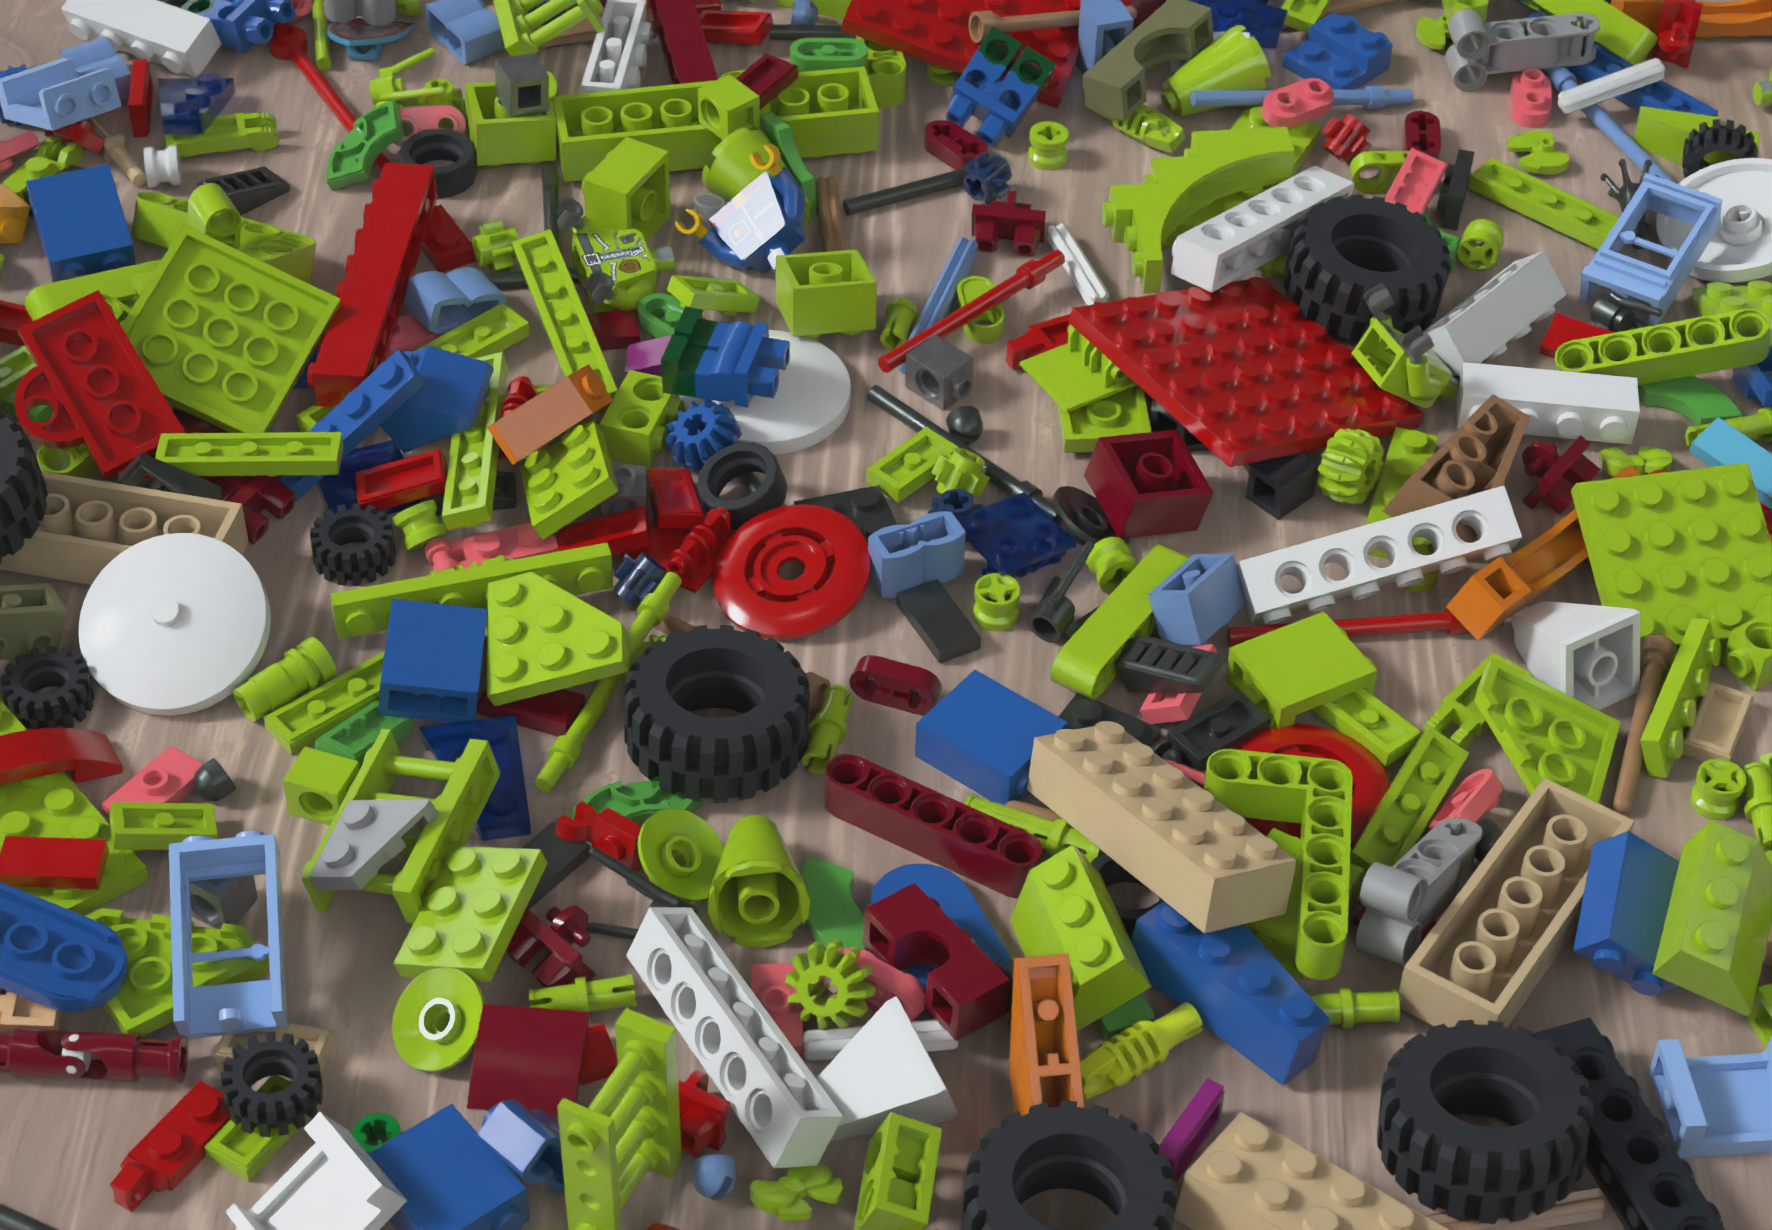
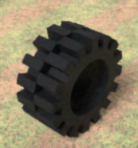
(1716, 139)
(349, 527)
(47, 671)
(276, 1108)

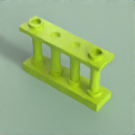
(518, 23)
(458, 808)
(625, 1129)

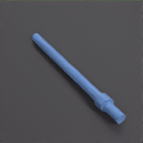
(1563, 79)
(1371, 97)

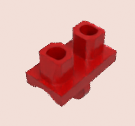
(1677, 31)
(701, 1115)

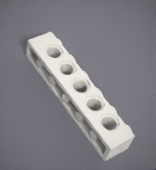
(1253, 230)
(1485, 512)
(734, 1037)

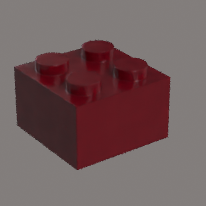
(1148, 484)

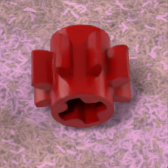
(1346, 138)

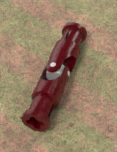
(68, 1055)

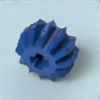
(701, 434)

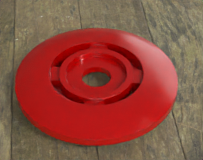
(822, 596)
(1310, 740)

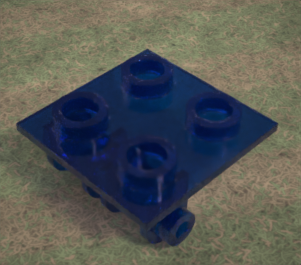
(1015, 536)

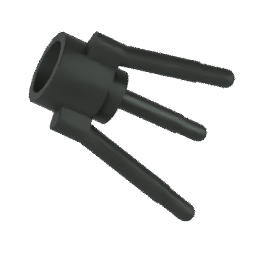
(1616, 314)
(1055, 611)
(659, 896)

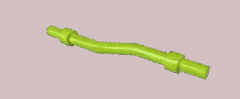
(568, 747)

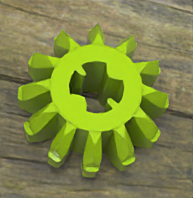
(1350, 466)
(814, 994)

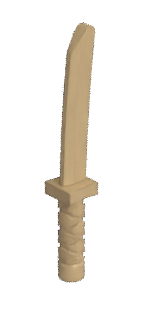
(115, 150)

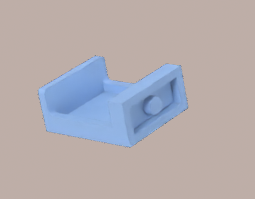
(54, 97)
(1714, 1101)

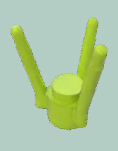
(390, 88)

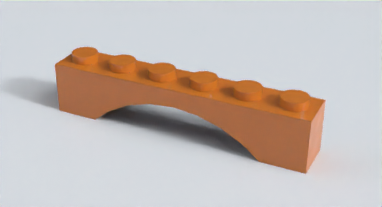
(1716, 20)
(1523, 576)

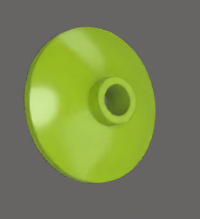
(680, 853)
(422, 1017)

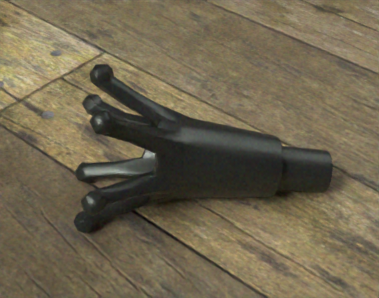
(1626, 193)

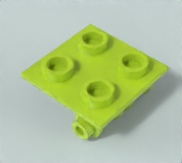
(1076, 373)

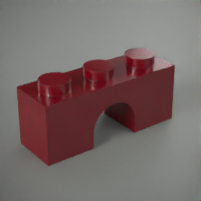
(914, 930)

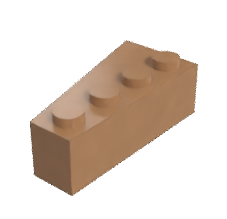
(1467, 463)

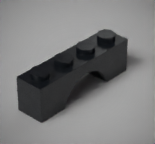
(1272, 484)

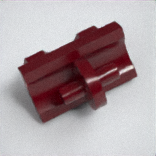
(1009, 222)
(1544, 462)
(255, 496)
(563, 961)

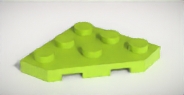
(547, 640)
(1546, 731)
(147, 993)

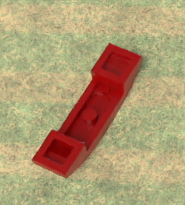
(56, 750)

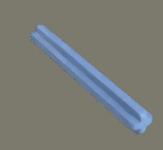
(945, 289)

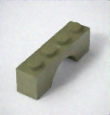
(1171, 33)

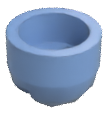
(804, 13)
(714, 1175)

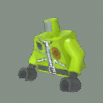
(611, 262)
(1400, 360)

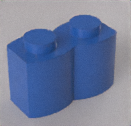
(525, 1142)

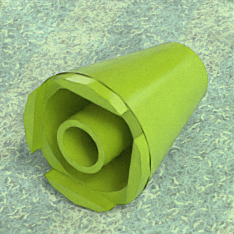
(1223, 65)
(733, 168)
(757, 886)

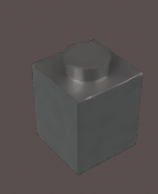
(522, 84)

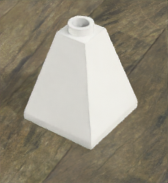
(1581, 649)
(885, 1073)

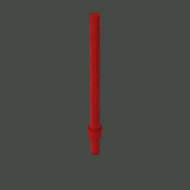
(1026, 277)
(1367, 626)

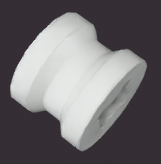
(162, 166)

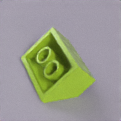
(1071, 912)
(1718, 918)

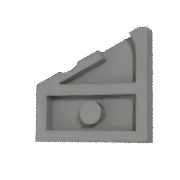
(366, 839)

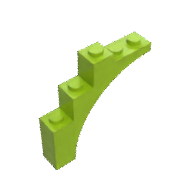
(1179, 186)

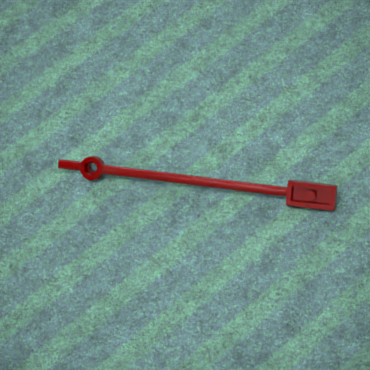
(444, 242)

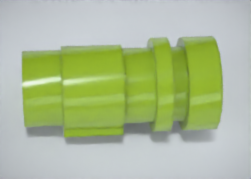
(282, 681)

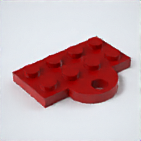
(93, 385)

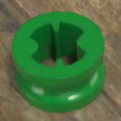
(375, 1125)

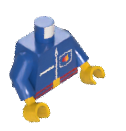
(758, 222)

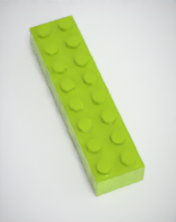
(826, 109)

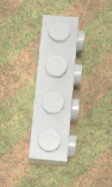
(147, 31)
(619, 48)
(1497, 313)
(1557, 401)

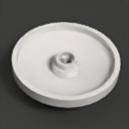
(1744, 237)
(808, 403)
(174, 624)

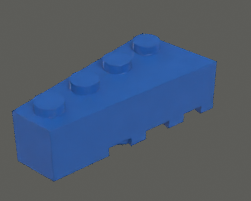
(1234, 989)

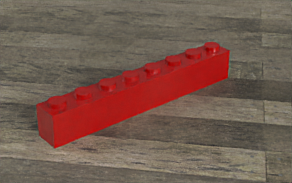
(374, 281)

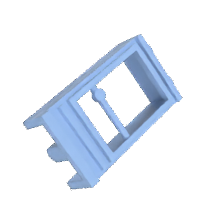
(1641, 279)
(233, 1006)

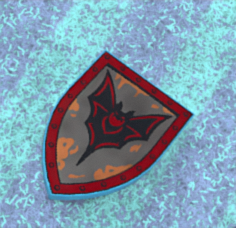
(359, 33)

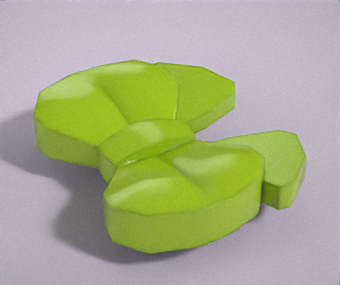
(1432, 32)
(1543, 157)
(1647, 460)
(787, 1194)

